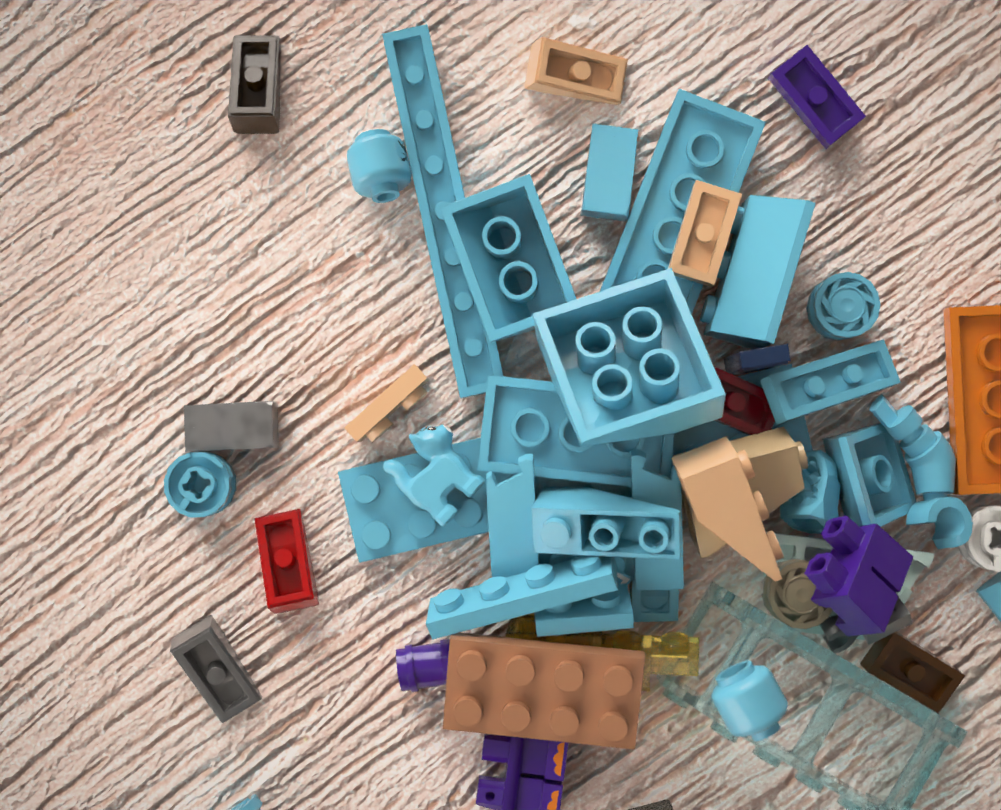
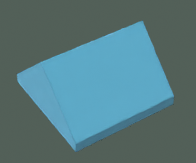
(871, 475)

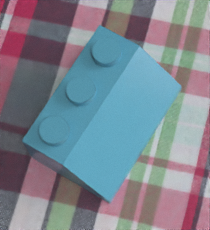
(508, 256)
(757, 271)

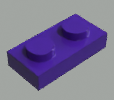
(816, 96)

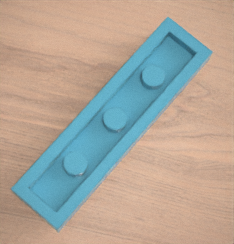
(520, 594)

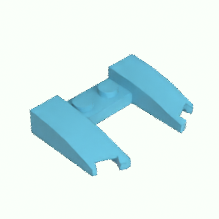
(512, 528)

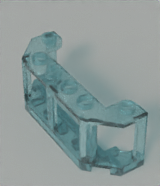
(846, 680)

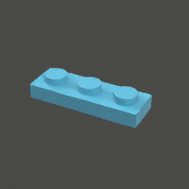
(829, 381)

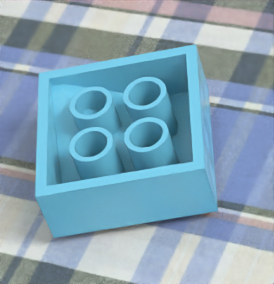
(630, 362)

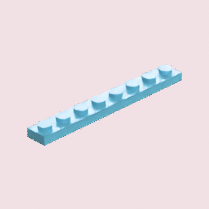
(437, 185)

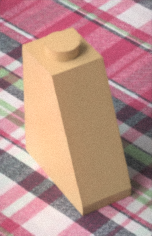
(778, 478)

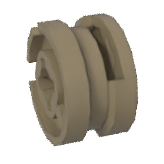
(791, 596)

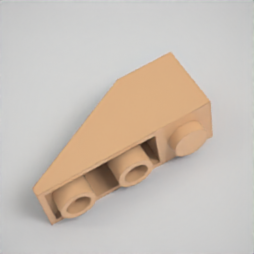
(722, 501)

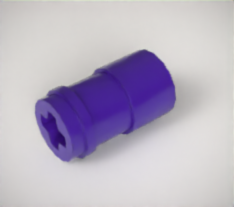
(422, 665)

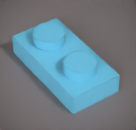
(591, 614)

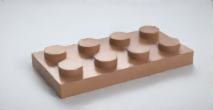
(543, 690)

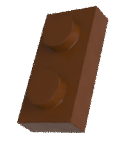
(913, 670)

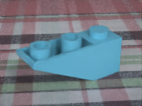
(603, 525)

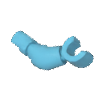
(932, 472)

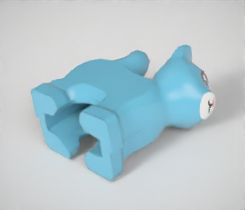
(436, 482)

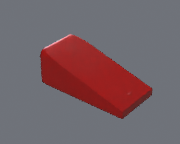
(286, 562)

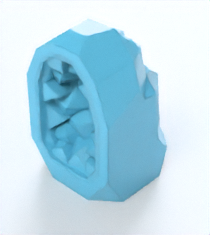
(818, 500)

